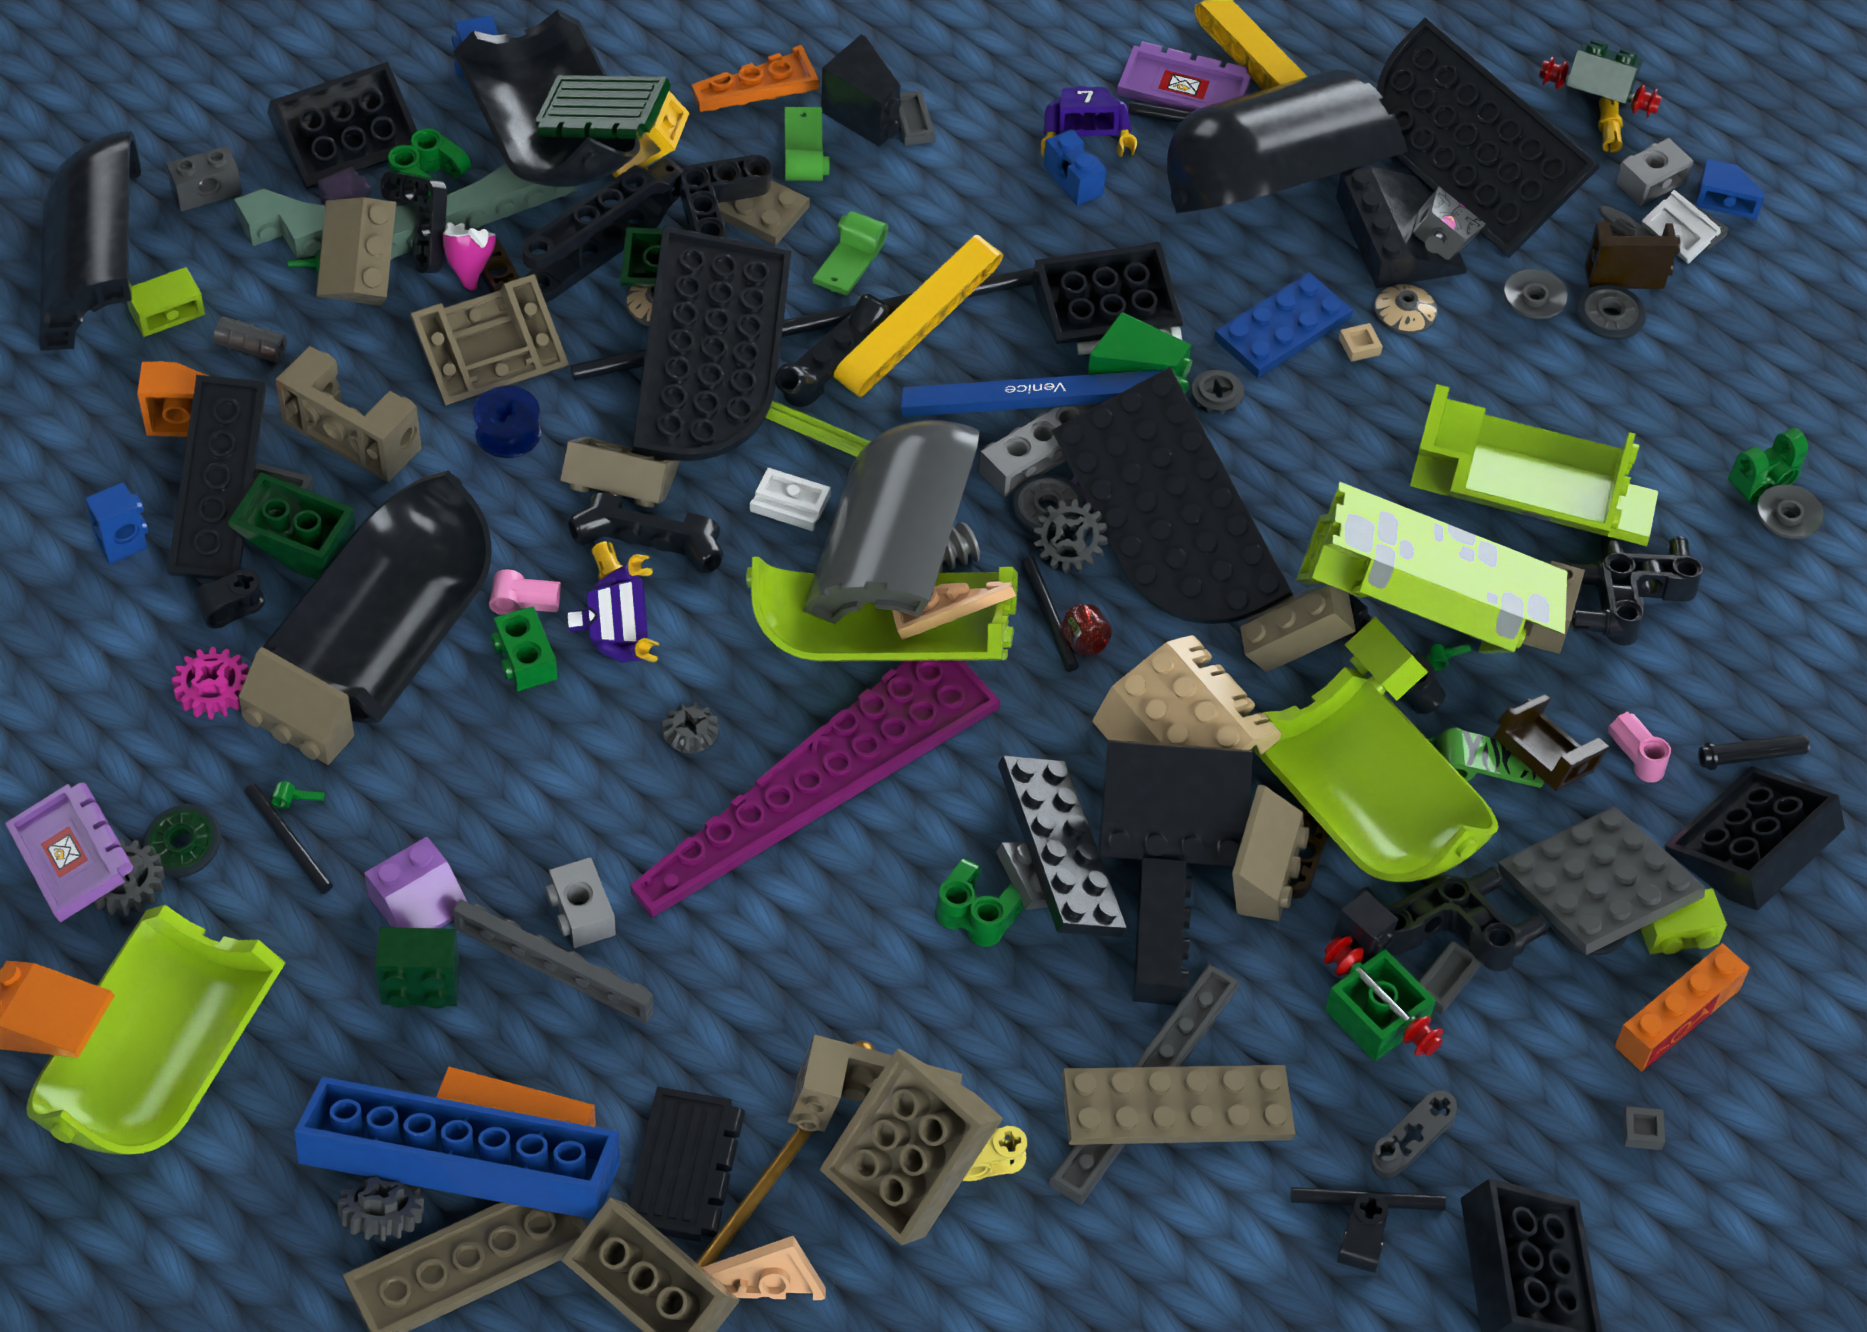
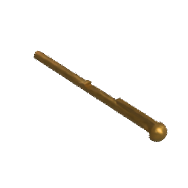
(759, 1190)

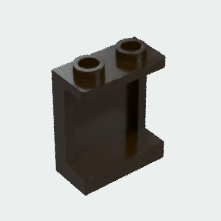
(1631, 260)
(1546, 746)

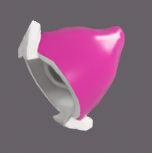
(467, 252)

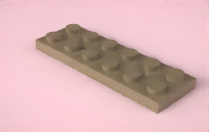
(1177, 1104)
(459, 1265)

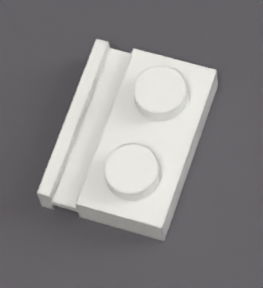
(1689, 223)
(790, 499)

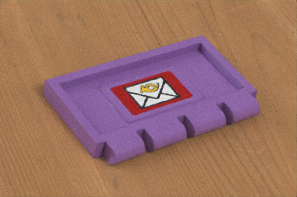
(1178, 81)
(70, 849)

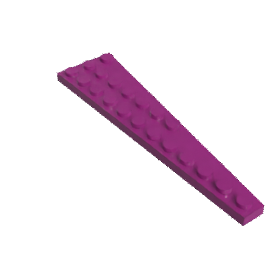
(874, 737)

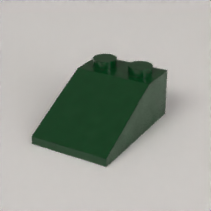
(293, 524)

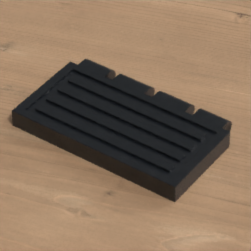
(686, 1163)

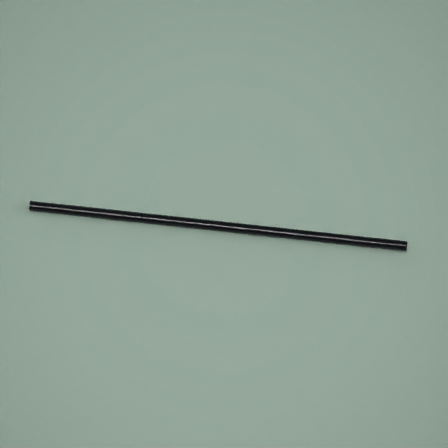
(799, 324)

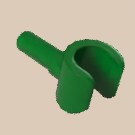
(311, 262)
(1439, 656)
(285, 792)

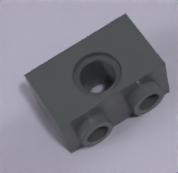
(204, 178)

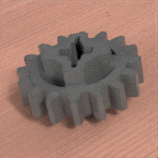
(1081, 527)
(140, 884)
(380, 1207)

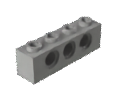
(1026, 450)

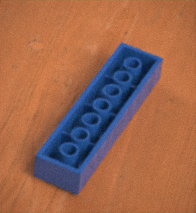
(458, 1147)

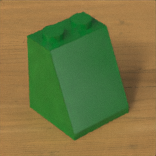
(1140, 347)

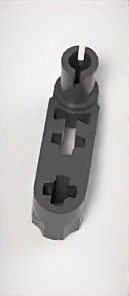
(1419, 1118)

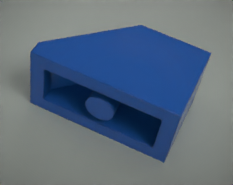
(1728, 190)

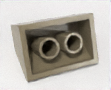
(356, 250)
(617, 471)
(1297, 626)
(296, 707)
(1268, 856)

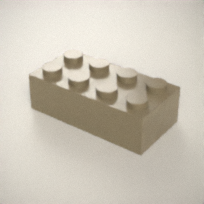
(647, 1274)

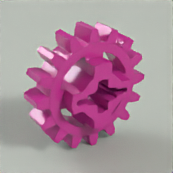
(210, 682)

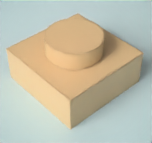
(1360, 342)

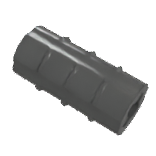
(250, 339)

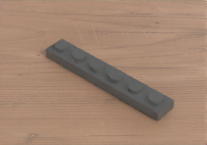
(553, 961)

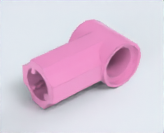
(514, 592)
(1647, 752)

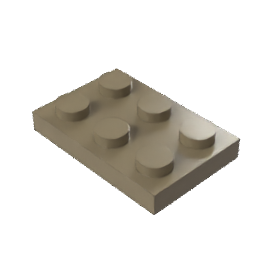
(767, 215)

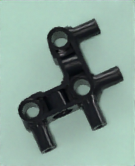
(1628, 577)
(1460, 907)

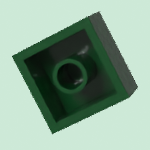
(418, 967)

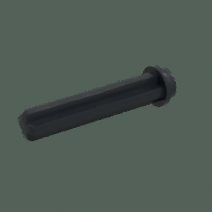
(1713, 755)

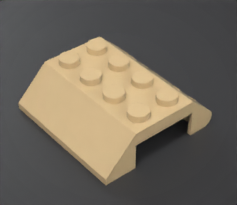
(1182, 703)

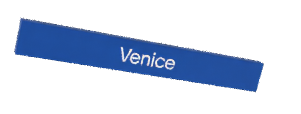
(1017, 393)

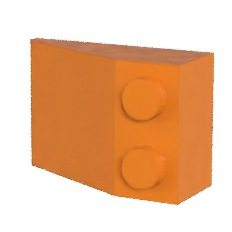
(166, 397)
(47, 1010)

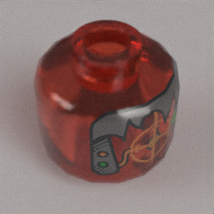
(1086, 629)

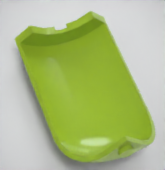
(872, 632)
(1377, 783)
(159, 1041)

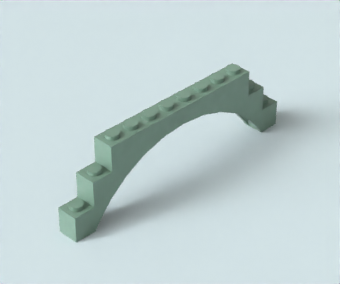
(497, 196)

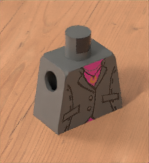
(1446, 225)

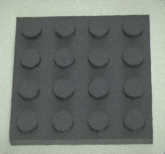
(1601, 880)

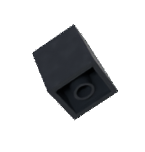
(861, 92)

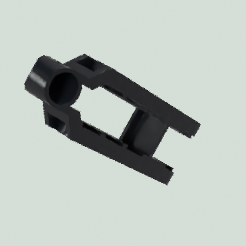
(570, 237)

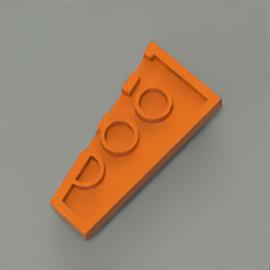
(754, 83)

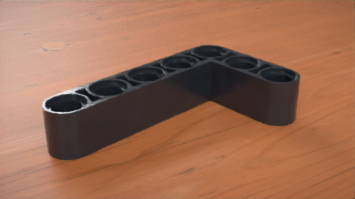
(713, 190)

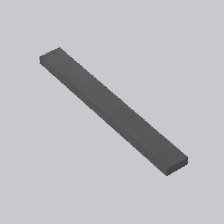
(1169, 1048)

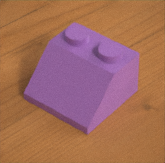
(415, 887)

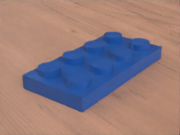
(1283, 324)

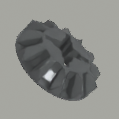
(1225, 383)
(681, 737)

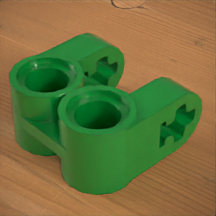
(429, 154)
(1777, 465)
(982, 917)

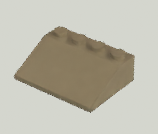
(910, 1146)

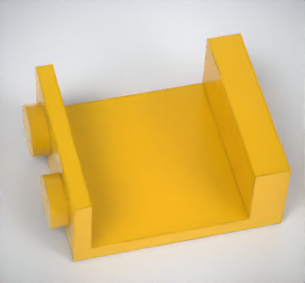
(663, 135)

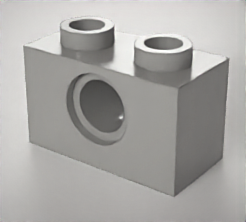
(1654, 171)
(576, 884)

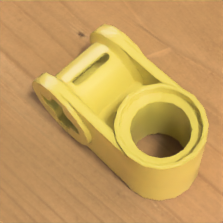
(995, 1156)

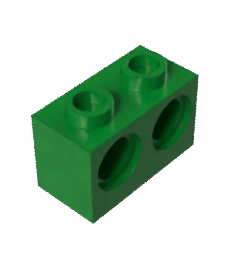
(529, 655)

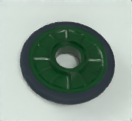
(180, 820)

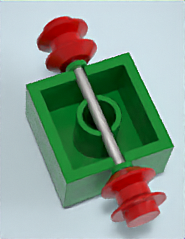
(1379, 1002)

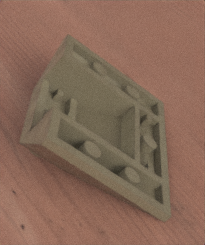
(489, 341)

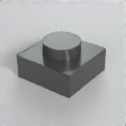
(1644, 1128)

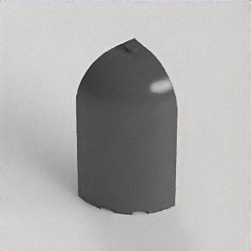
(894, 520)

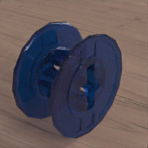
(507, 421)

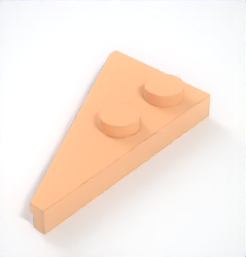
(950, 603)
(769, 1272)

